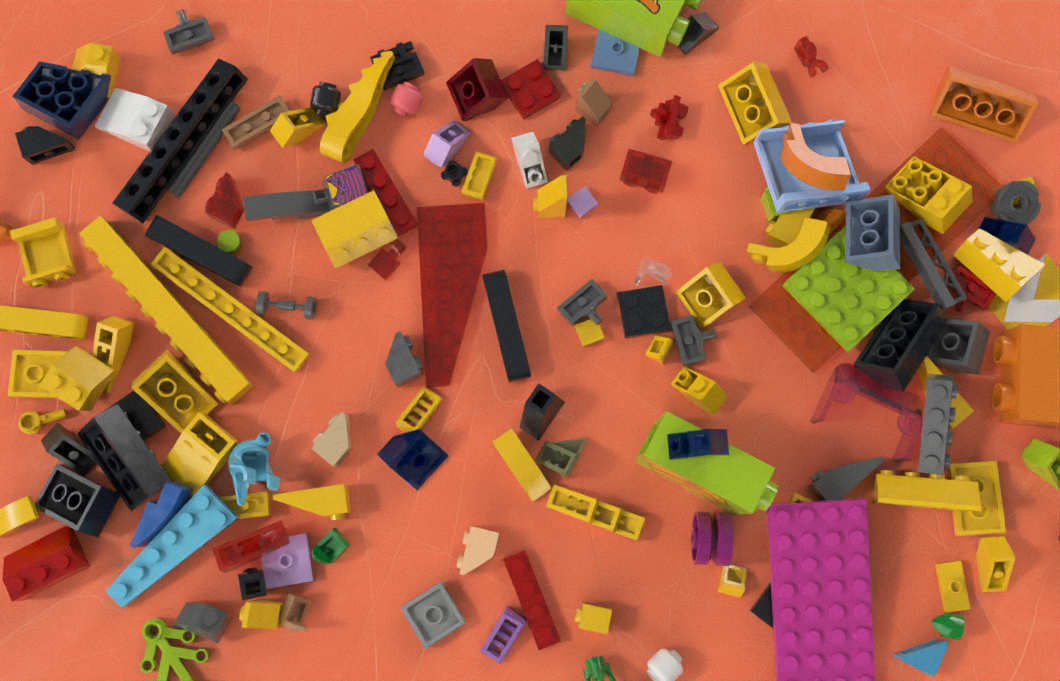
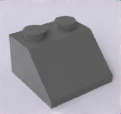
(960, 346)

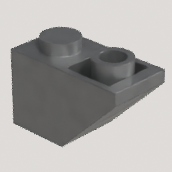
(400, 361)

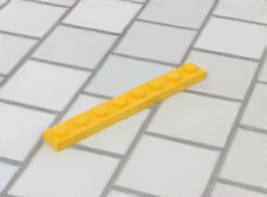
(230, 310)

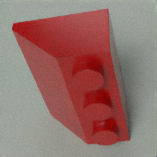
(43, 564)

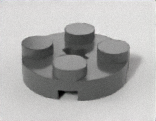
(1011, 191)

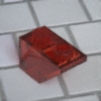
(226, 202)

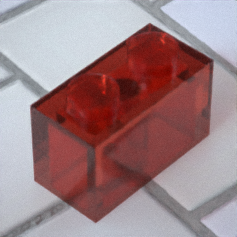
(645, 171)

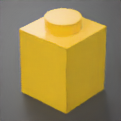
(593, 618)

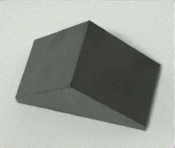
(555, 47)

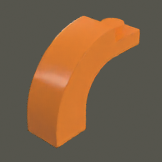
(810, 167)

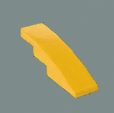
(596, 512)

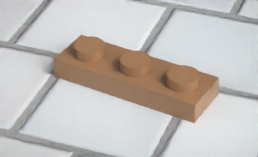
(254, 123)

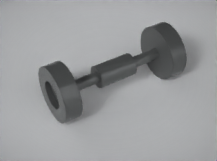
(263, 302)

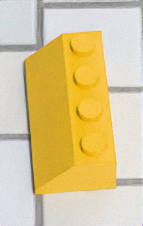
(926, 492)

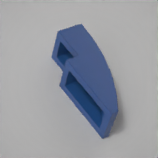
(160, 512)

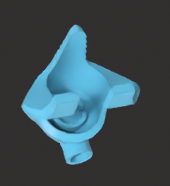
(250, 465)

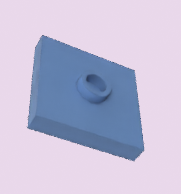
(614, 55)

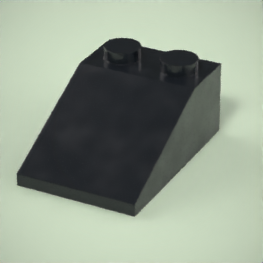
(77, 501)

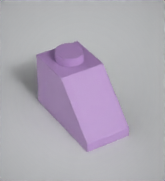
(446, 143)

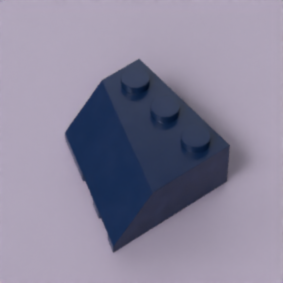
(63, 96)

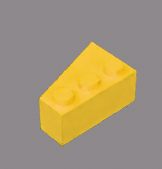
(997, 263)

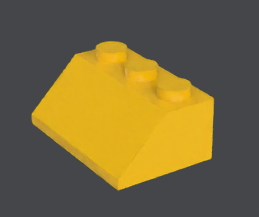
(754, 101)
(354, 229)

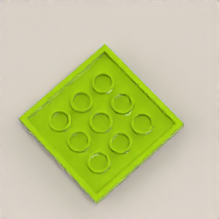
(846, 297)

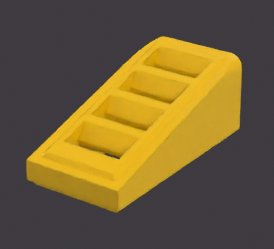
(406, 415)

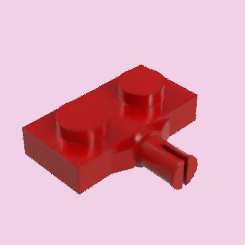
(975, 290)

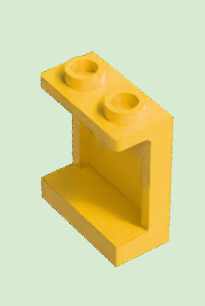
(44, 252)

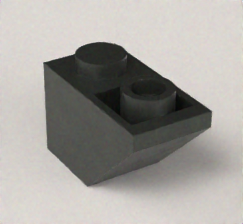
(569, 146)

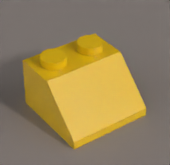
(710, 294)
(78, 379)

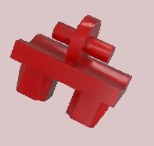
(666, 116)

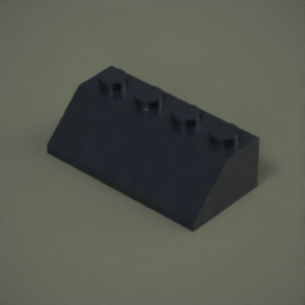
(901, 343)
(124, 456)

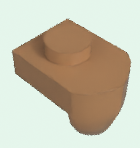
(294, 613)

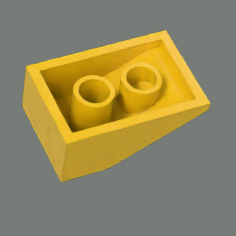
(173, 391)

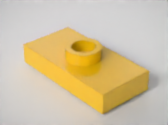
(479, 176)
(952, 586)

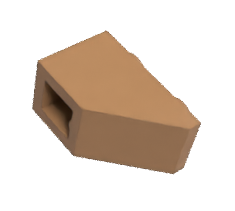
(593, 102)

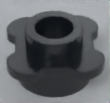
(452, 167)

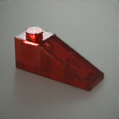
(250, 547)

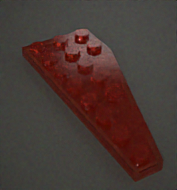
(450, 265)

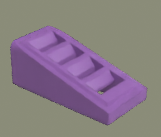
(512, 616)

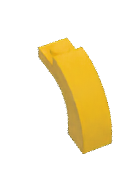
(796, 254)

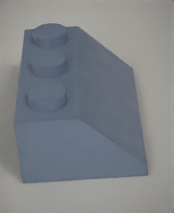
(873, 233)

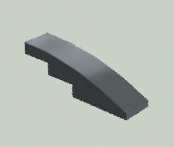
(283, 205)

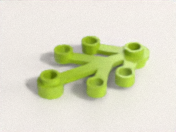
(170, 654)

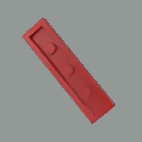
(386, 191)
(532, 600)

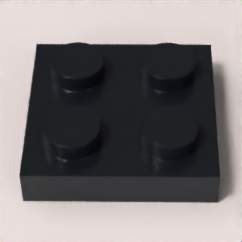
(643, 311)

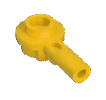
(32, 422)

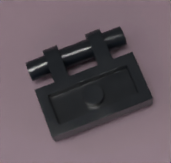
(404, 68)

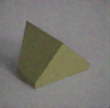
(561, 455)

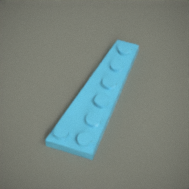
(187, 532)

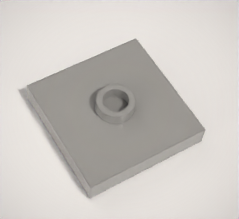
(433, 615)

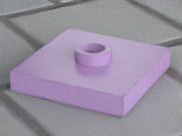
(289, 564)

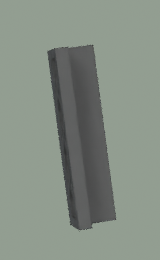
(926, 266)

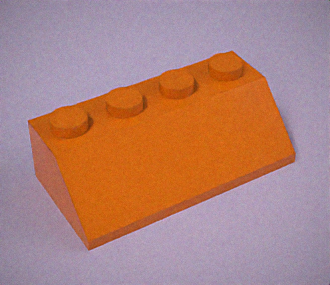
(983, 104)

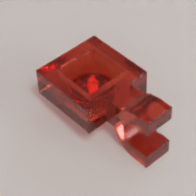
(807, 54)
(385, 262)

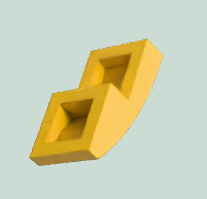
(17, 515)

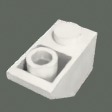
(529, 159)

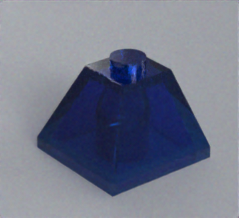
(413, 456)

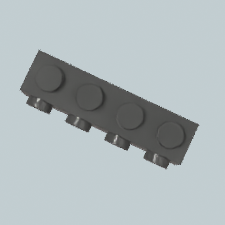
(936, 424)

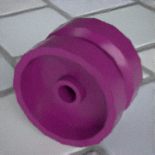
(712, 538)

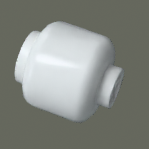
(665, 666)

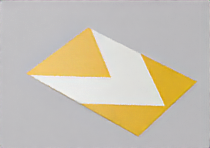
(1035, 302)

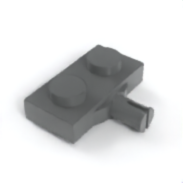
(188, 33)
(583, 304)
(690, 340)

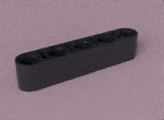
(198, 250)
(506, 325)

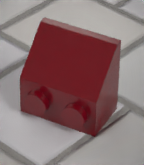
(477, 88)

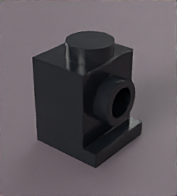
(252, 583)

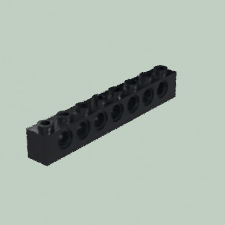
(180, 140)

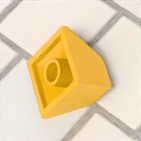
(98, 60)

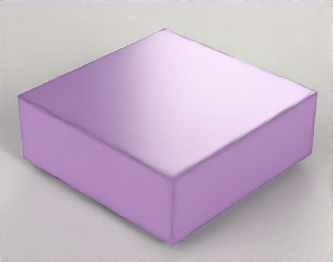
(582, 202)

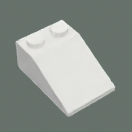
(135, 118)

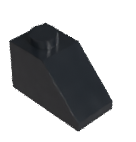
(40, 144)

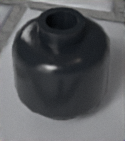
(325, 98)

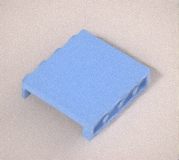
(788, 191)

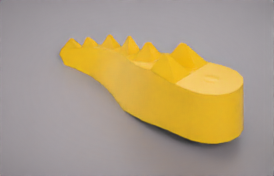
(356, 113)

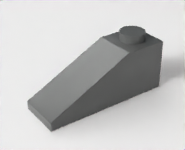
(839, 481)

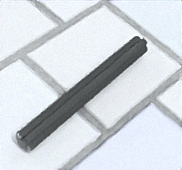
(203, 151)

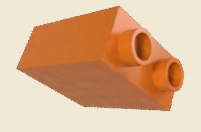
(1028, 376)

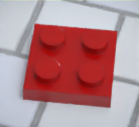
(530, 89)

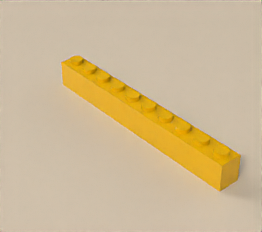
(167, 311)

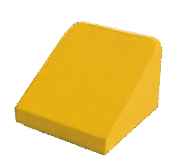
(732, 580)

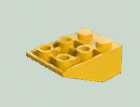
(930, 193)
(199, 453)

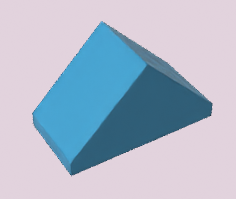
(925, 656)

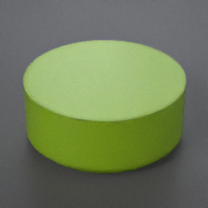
(229, 241)

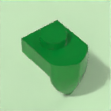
(330, 547)
(949, 625)

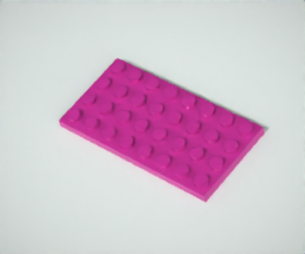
(821, 590)

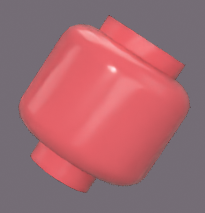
(406, 99)

